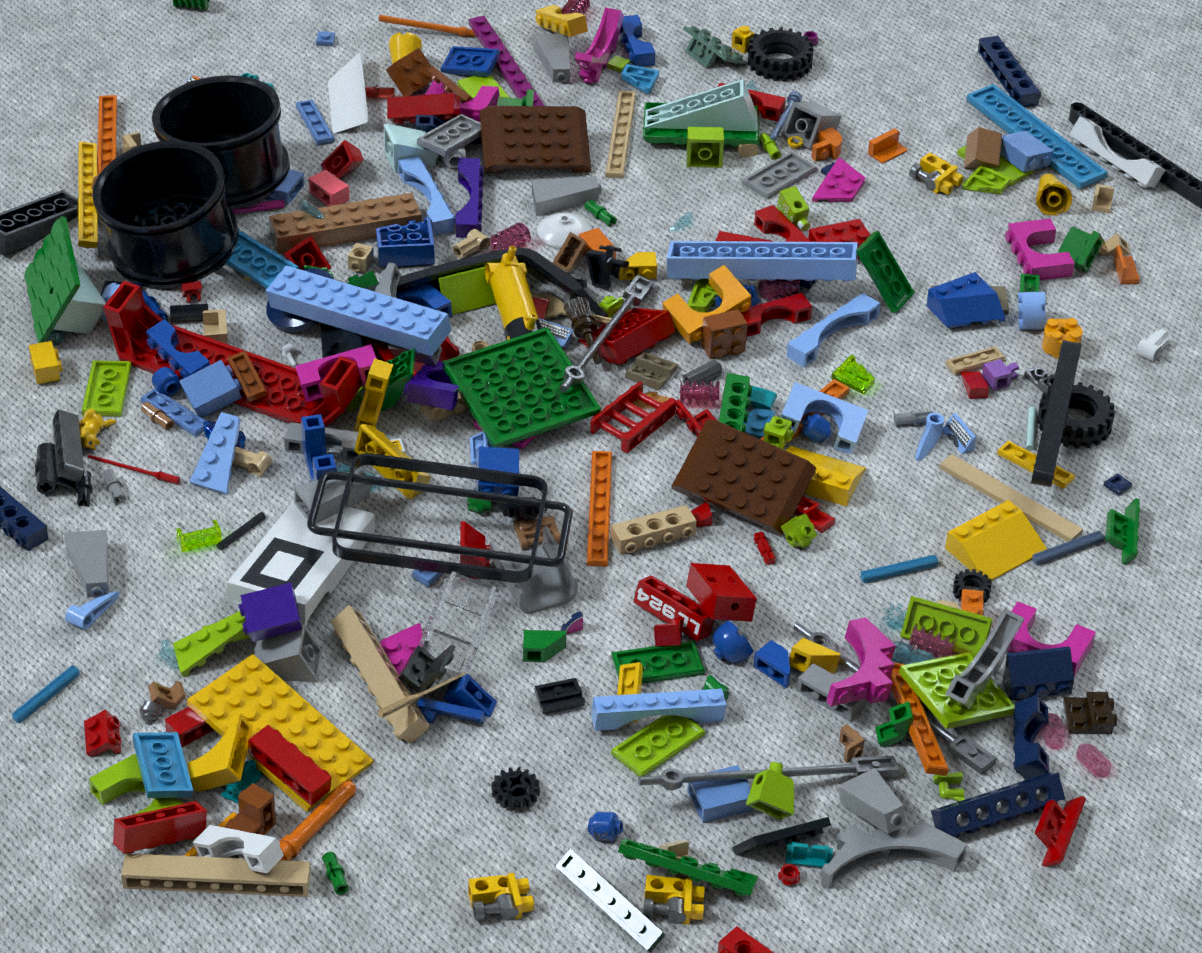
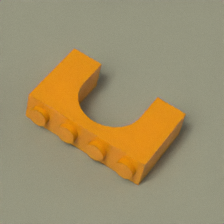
(690, 322)

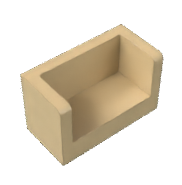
(215, 325)

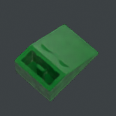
(401, 374)

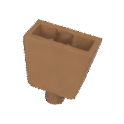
(571, 252)

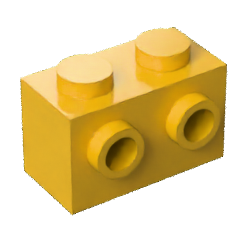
(44, 362)

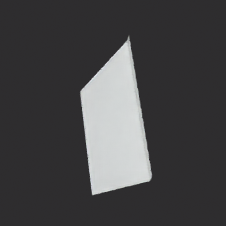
(348, 96)

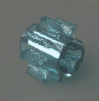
(889, 612)

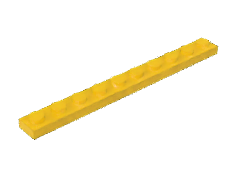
(86, 210)

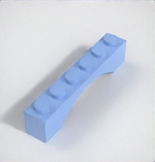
(415, 174)
(858, 311)
(618, 710)

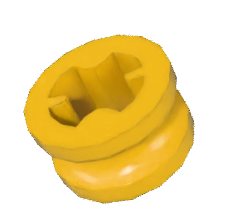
(791, 143)

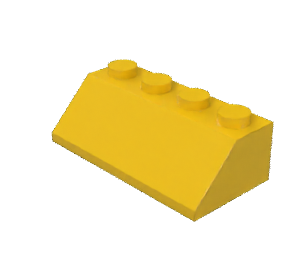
(375, 442)

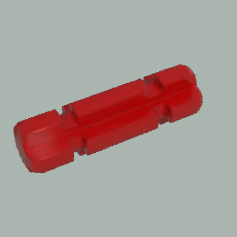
(764, 548)

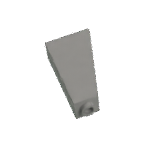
(554, 55)
(563, 193)
(331, 497)
(90, 559)
(873, 801)

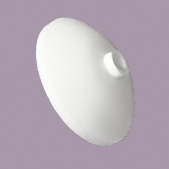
(556, 227)

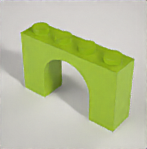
(121, 779)

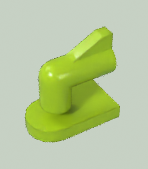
(611, 305)
(944, 781)

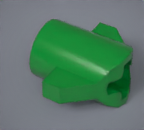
(478, 505)
(712, 683)

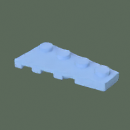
(216, 460)

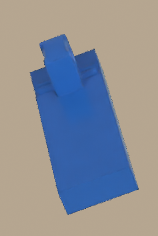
(431, 708)

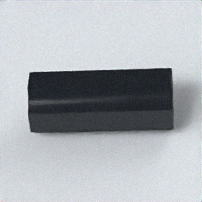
(187, 312)

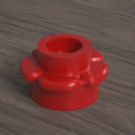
(791, 870)

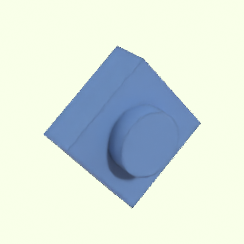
(325, 38)
(426, 577)

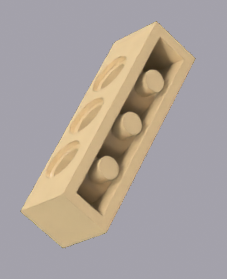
(653, 529)

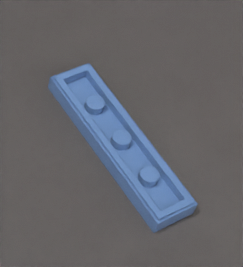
(315, 122)
(179, 414)

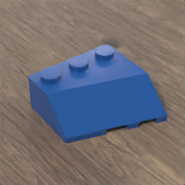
(406, 244)
(964, 302)

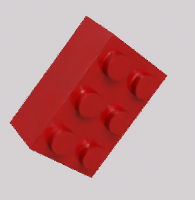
(840, 232)

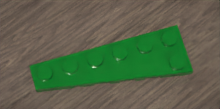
(736, 880)

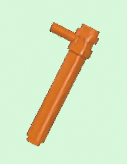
(292, 843)

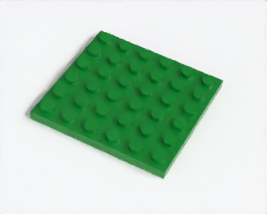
(516, 388)

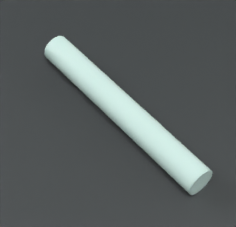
(1031, 428)

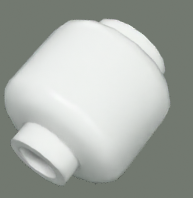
(452, 159)

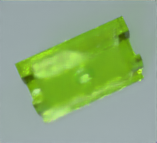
(199, 538)

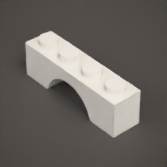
(258, 850)

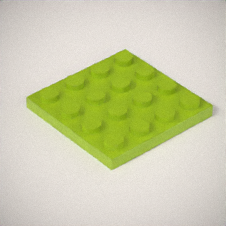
(931, 681)

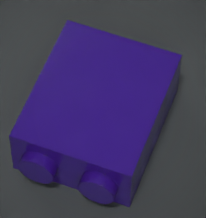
(270, 612)

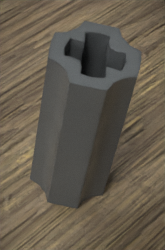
(705, 372)

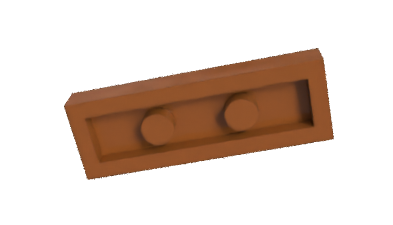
(449, 86)
(247, 376)

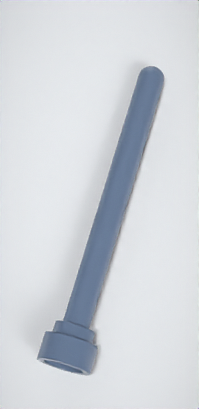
(794, 96)

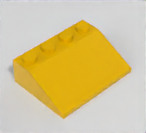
(833, 479)
(995, 541)

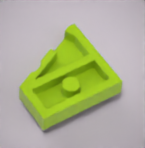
(986, 181)

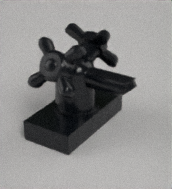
(603, 265)

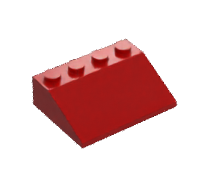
(634, 332)

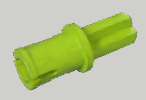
(770, 146)

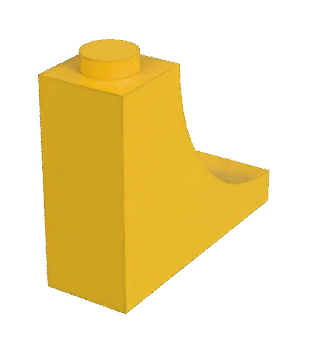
(225, 760)

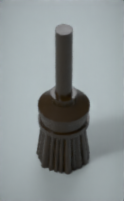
(582, 322)

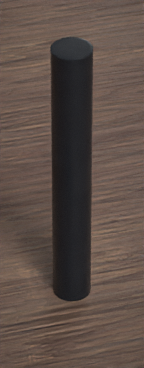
(241, 531)

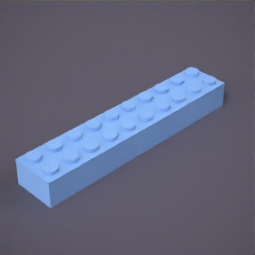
(764, 260)
(359, 310)

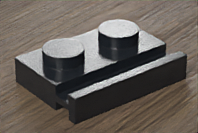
(559, 695)

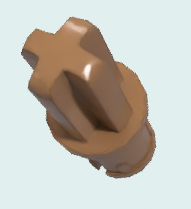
(157, 416)

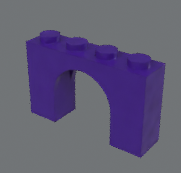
(432, 388)

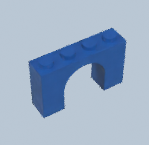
(426, 296)
(315, 447)

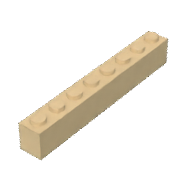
(378, 673)
(214, 875)

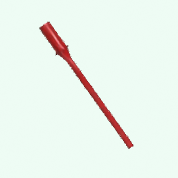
(159, 475)

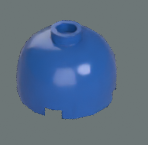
(730, 644)

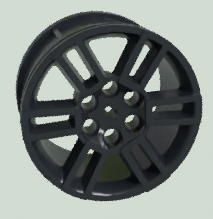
(238, 124)
(174, 242)

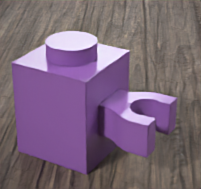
(998, 374)

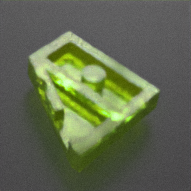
(854, 375)

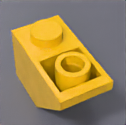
(642, 264)
(806, 653)

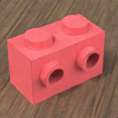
(328, 188)

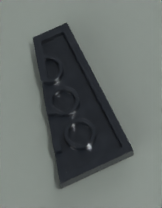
(781, 836)

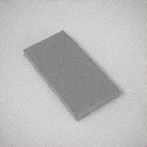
(451, 135)
(779, 175)

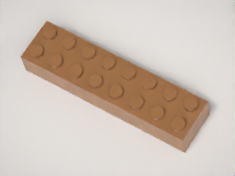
(343, 222)

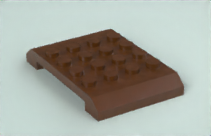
(534, 138)
(745, 476)

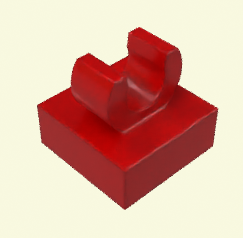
(191, 289)

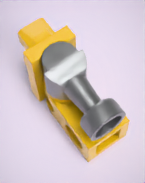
(937, 174)
(504, 892)
(677, 895)

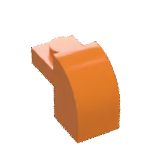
(828, 144)

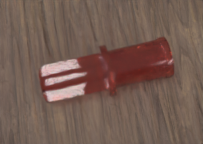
(379, 91)

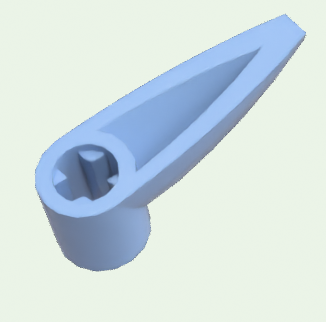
(931, 435)
(89, 612)

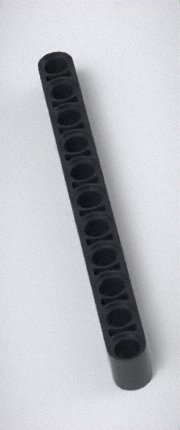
(1133, 149)
(1056, 414)

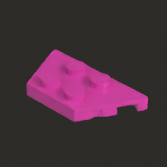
(840, 183)
(401, 645)

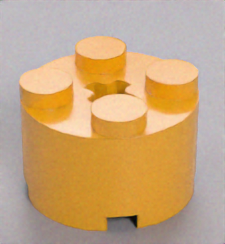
(1058, 330)

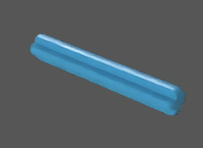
(899, 568)
(45, 694)

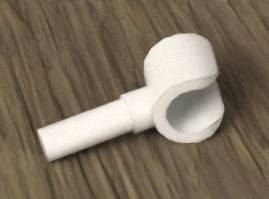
(287, 352)

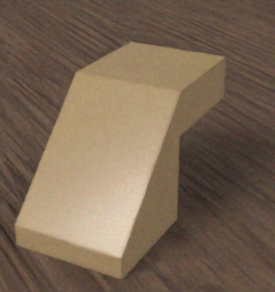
(1109, 246)

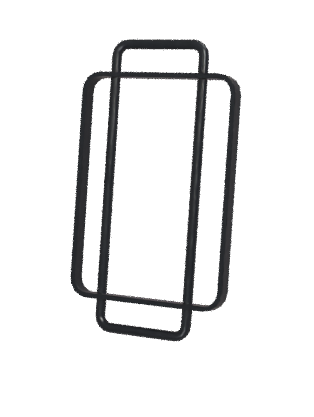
(436, 565)

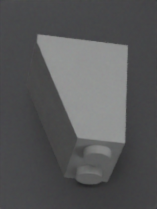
(807, 120)
(291, 655)

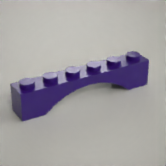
(471, 177)

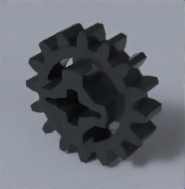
(520, 512)
(515, 788)

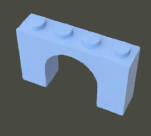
(846, 415)

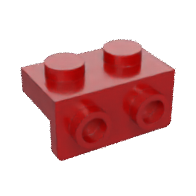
(102, 734)

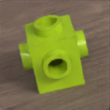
(778, 432)
(799, 531)

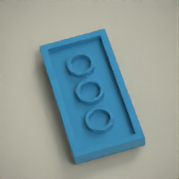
(162, 765)

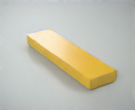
(1027, 461)

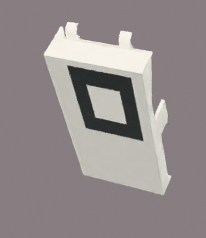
(299, 557)

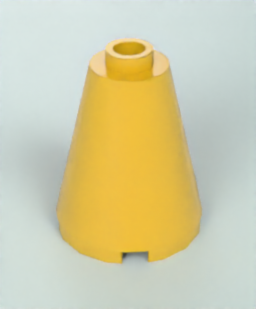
(403, 44)
(1052, 195)

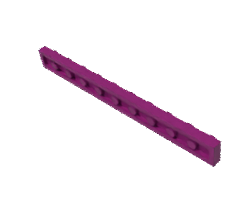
(505, 62)

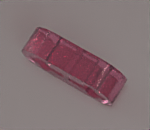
(1057, 730)
(1091, 761)

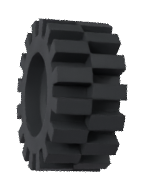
(972, 578)

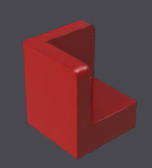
(668, 633)

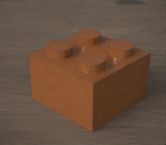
(411, 73)
(724, 334)

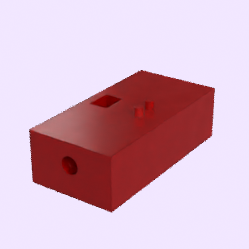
(721, 592)

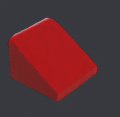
(702, 515)

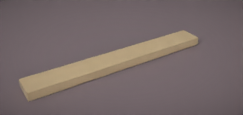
(620, 134)
(1001, 492)

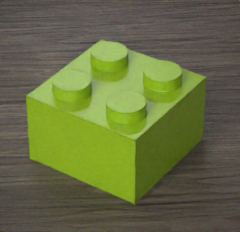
(705, 147)

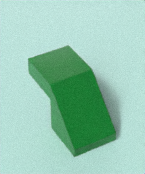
(895, 730)

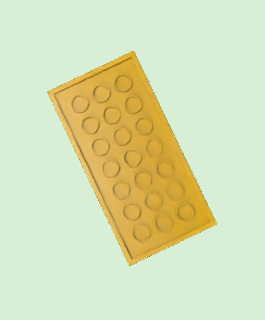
(267, 700)

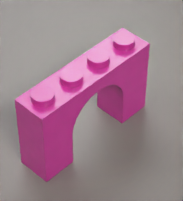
(485, 97)
(1035, 232)
(313, 372)
(1079, 640)

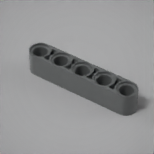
(68, 446)

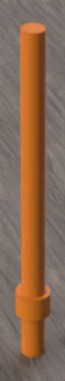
(462, 31)

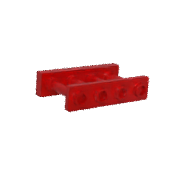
(640, 430)

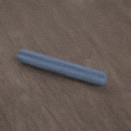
(1067, 547)

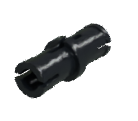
(84, 489)

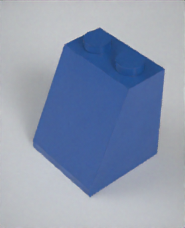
(501, 460)

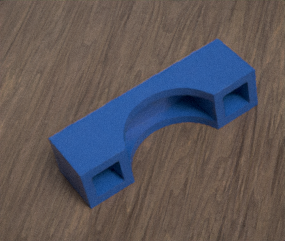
(639, 52)
(164, 340)

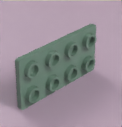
(706, 48)

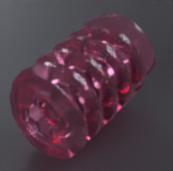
(576, 6)
(513, 236)
(777, 288)
(699, 392)
(931, 643)

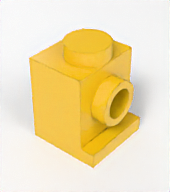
(742, 36)

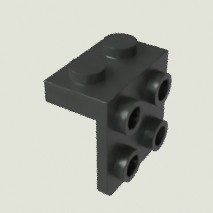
(423, 668)

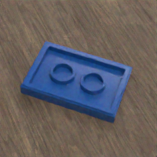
(470, 61)

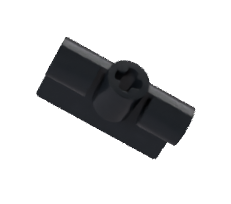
(47, 471)

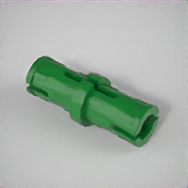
(600, 212)
(335, 873)

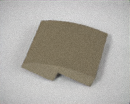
(651, 370)

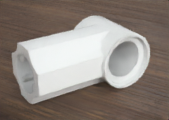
(1153, 345)

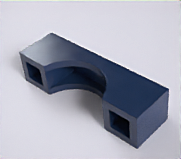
(1029, 719)

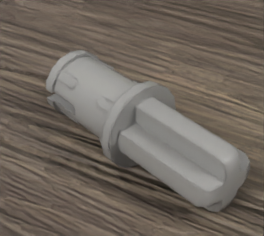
(911, 418)
(113, 486)

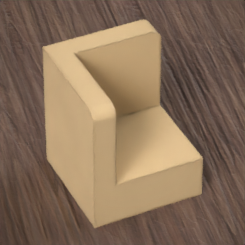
(1103, 198)

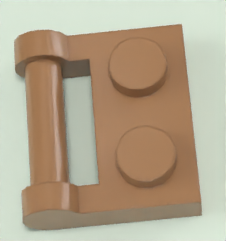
(526, 529)

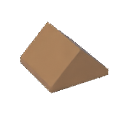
(983, 148)

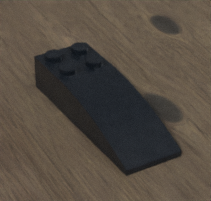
(34, 220)

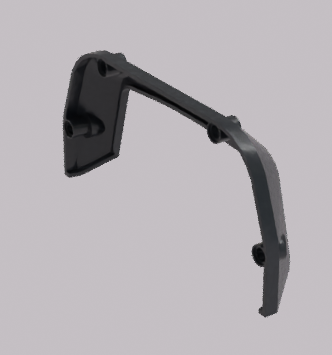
(338, 340)

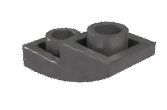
(1040, 378)

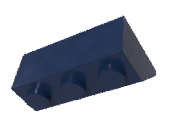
(1038, 672)

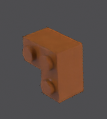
(255, 811)

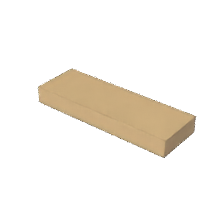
(973, 360)

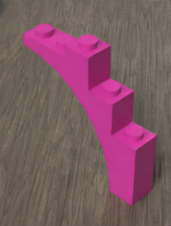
(601, 47)
(876, 664)

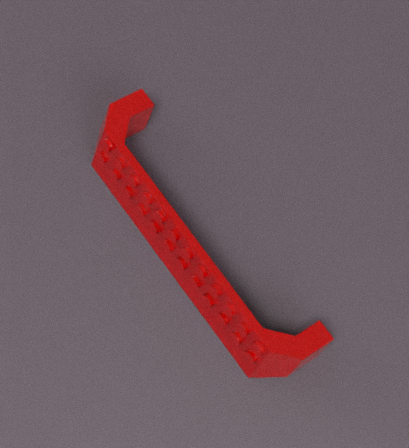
(131, 318)

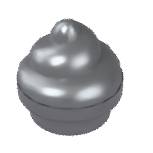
(150, 711)

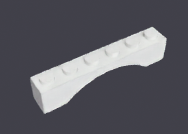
(1091, 135)

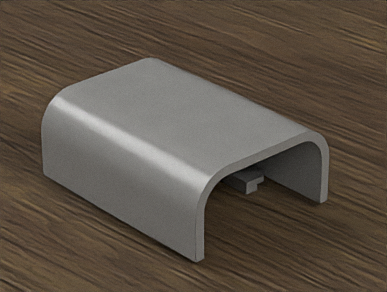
(547, 585)

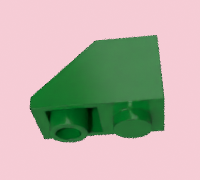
(542, 644)

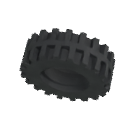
(780, 42)
(1088, 430)

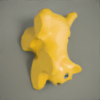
(91, 426)

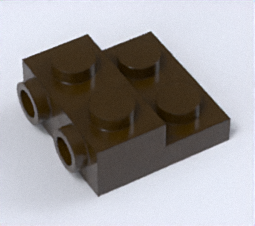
(1090, 714)

